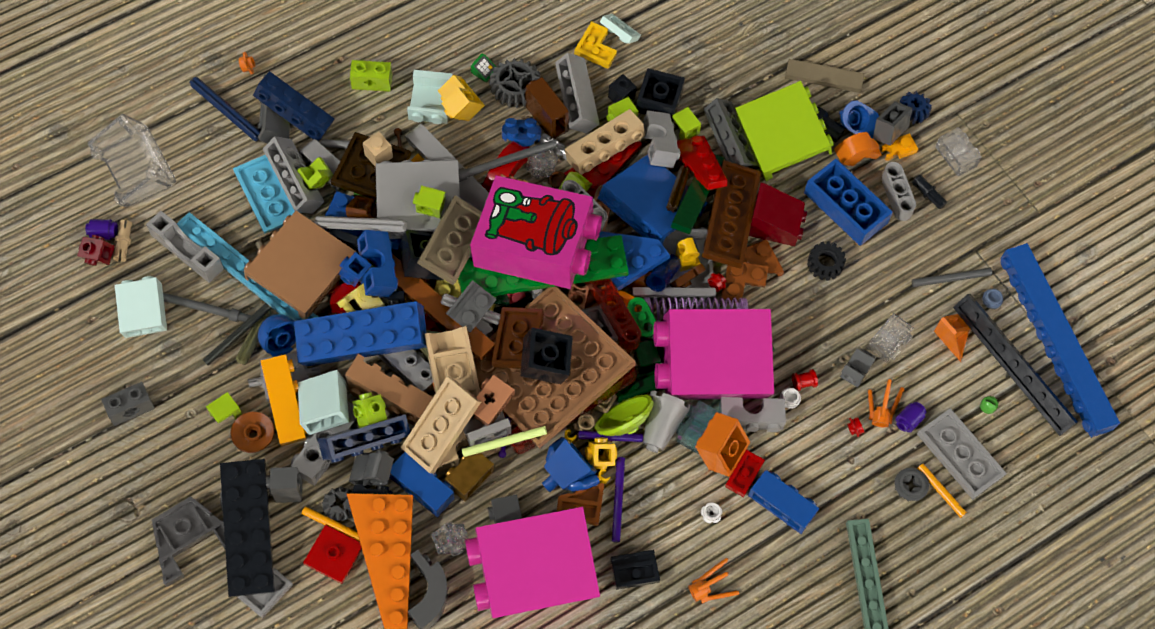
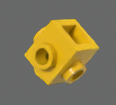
(607, 456)

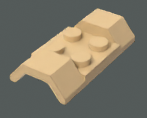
(452, 357)

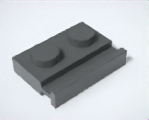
(471, 306)

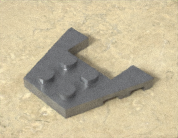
(179, 530)

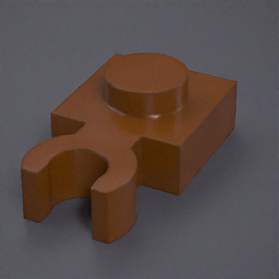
(684, 280)

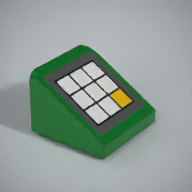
(482, 68)

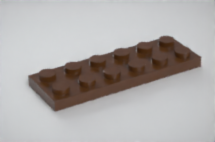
(732, 215)

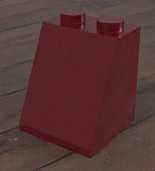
(777, 216)

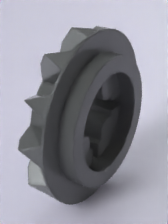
(919, 480)
(335, 512)

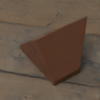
(362, 207)

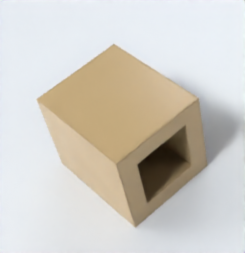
(377, 149)

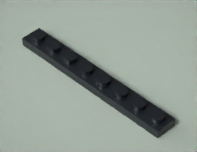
(1015, 365)

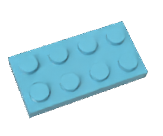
(264, 193)

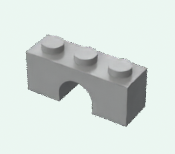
(663, 147)
(770, 418)

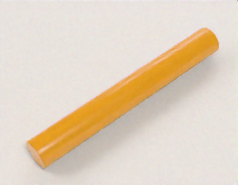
(942, 491)
(330, 522)

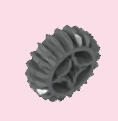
(518, 74)

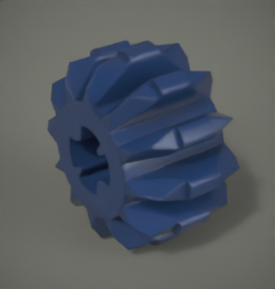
(919, 105)

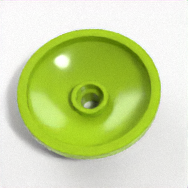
(625, 416)

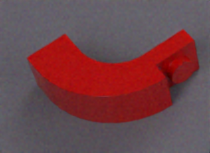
(507, 169)

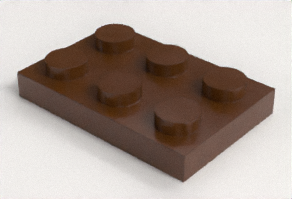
(512, 328)

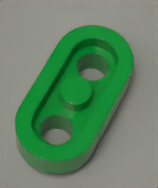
(643, 317)

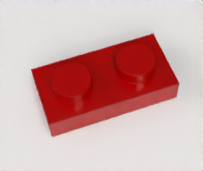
(745, 473)

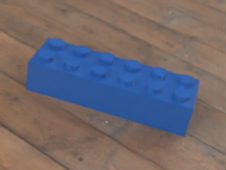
(360, 332)

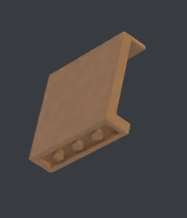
(299, 264)

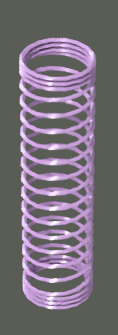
(742, 304)

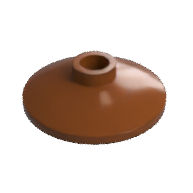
(250, 423)

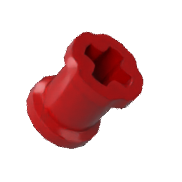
(805, 380)

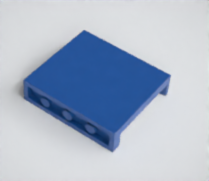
(641, 198)

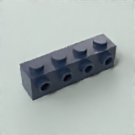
(293, 106)
(358, 439)

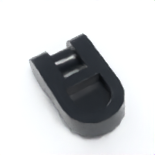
(360, 489)

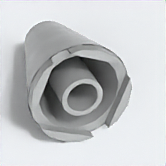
(663, 420)

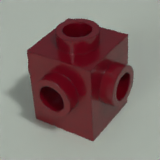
(95, 250)

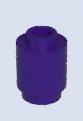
(102, 227)
(911, 417)

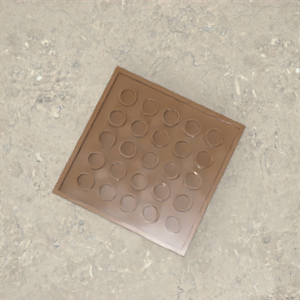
(594, 368)

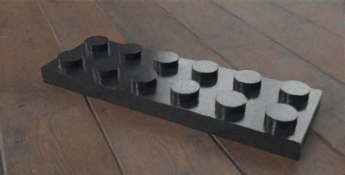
(247, 528)

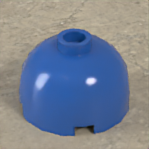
(277, 334)

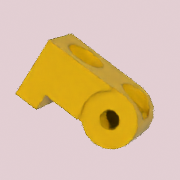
(688, 254)

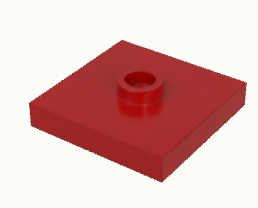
(333, 554)

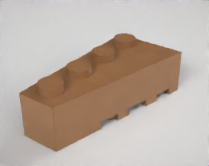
(397, 397)

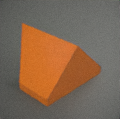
(953, 333)

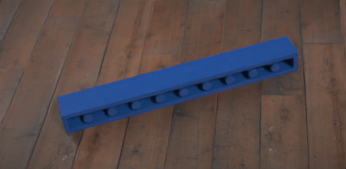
(1059, 341)

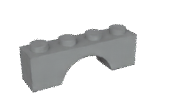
(173, 238)

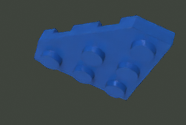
(641, 257)

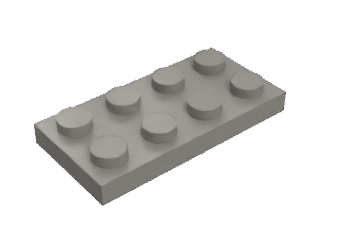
(961, 454)

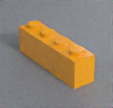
(283, 399)

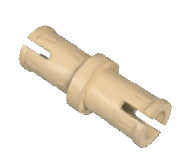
(122, 241)

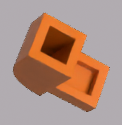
(856, 148)

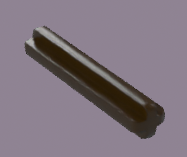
(678, 189)

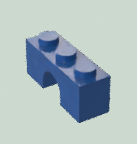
(377, 247)

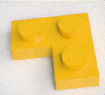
(591, 46)

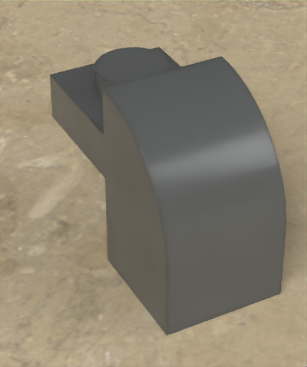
(858, 366)

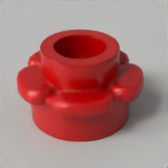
(717, 281)
(855, 426)

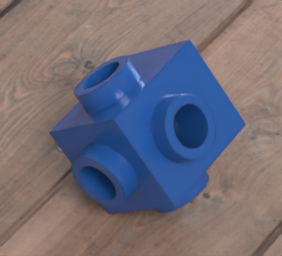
(354, 263)

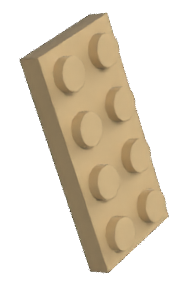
(440, 425)

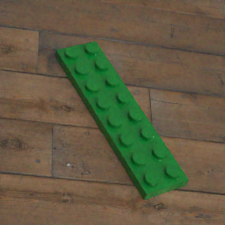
(606, 262)

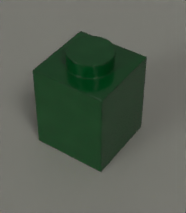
(646, 355)

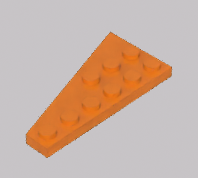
(386, 542)

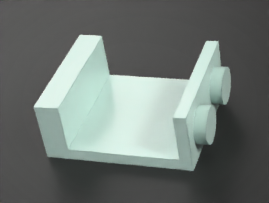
(426, 99)

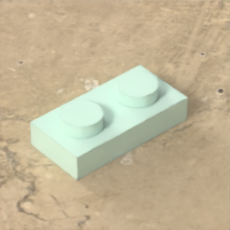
(620, 28)

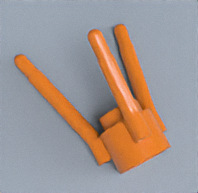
(881, 416)
(700, 589)

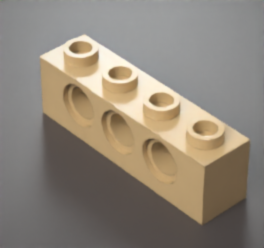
(605, 142)

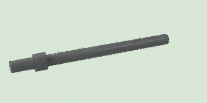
(464, 173)
(233, 314)

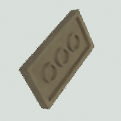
(451, 241)

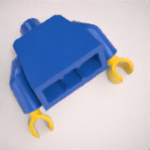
(569, 467)

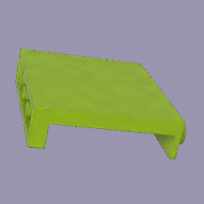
(784, 128)

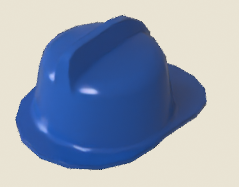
(858, 118)

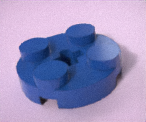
(521, 131)

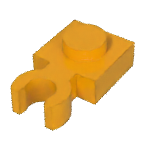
(903, 147)

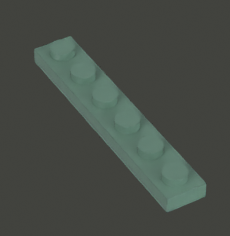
(866, 574)

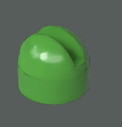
(988, 407)

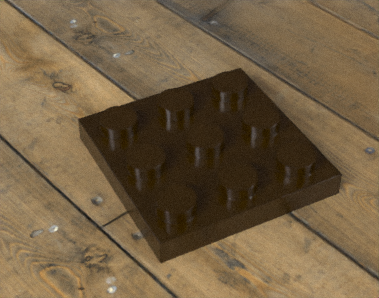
(356, 170)

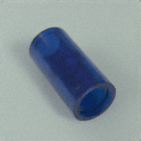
(663, 274)

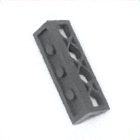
(728, 135)

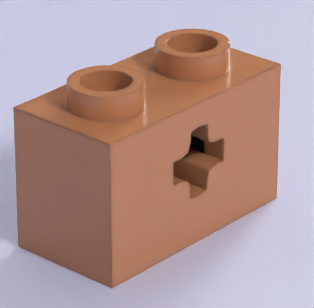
(501, 394)

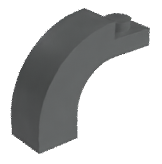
(432, 606)

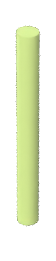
(504, 441)

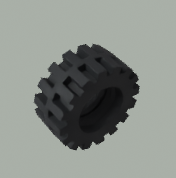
(826, 250)

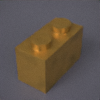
(469, 475)

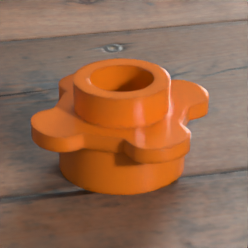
(247, 63)

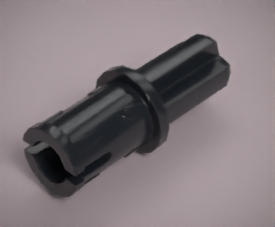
(929, 191)

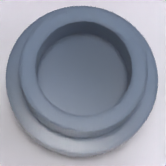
(992, 298)

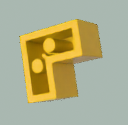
(459, 99)

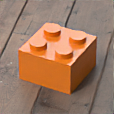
(722, 444)

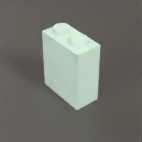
(140, 307)
(323, 402)

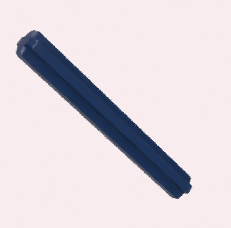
(225, 108)

